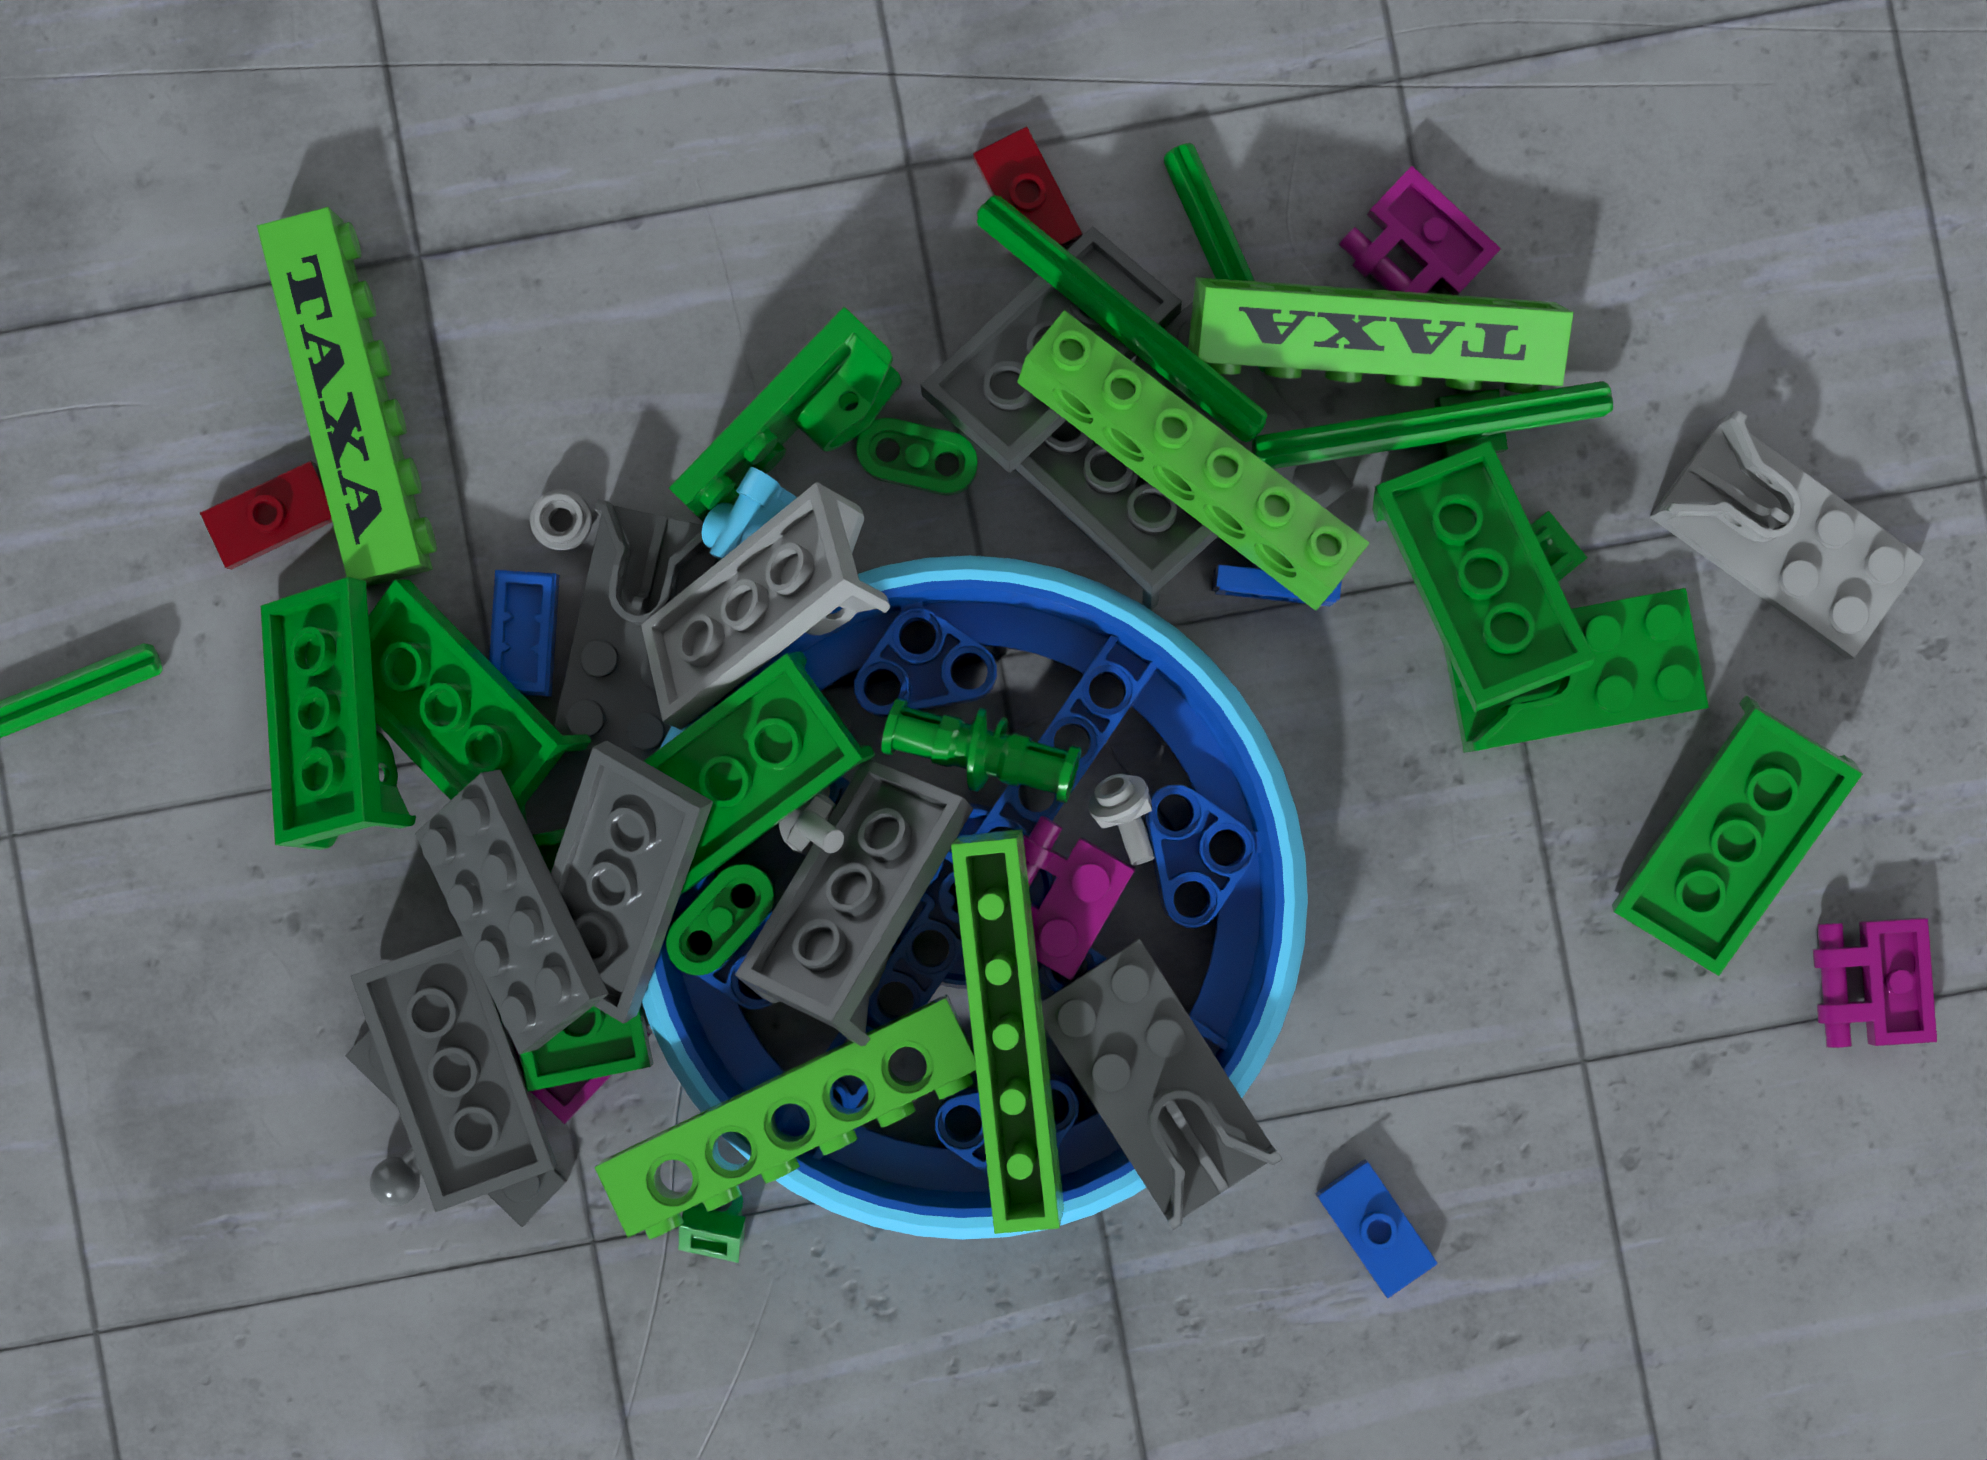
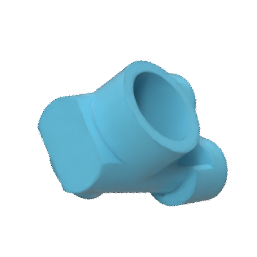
(757, 503)

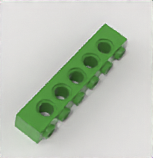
(1190, 460)
(634, 1173)

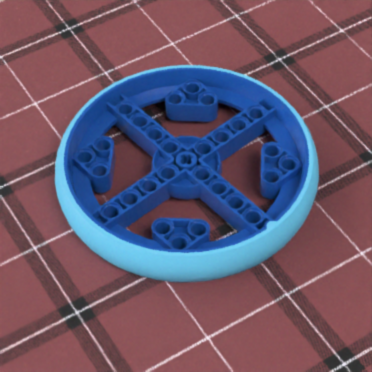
(1235, 787)

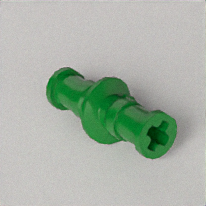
(980, 750)

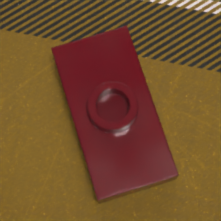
(1021, 177)
(268, 515)

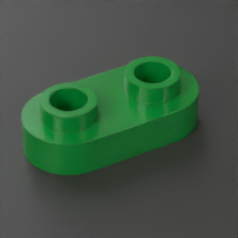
(918, 455)
(721, 918)

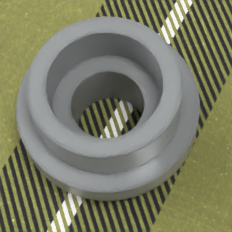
(542, 516)

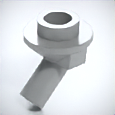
(1122, 802)
(810, 826)

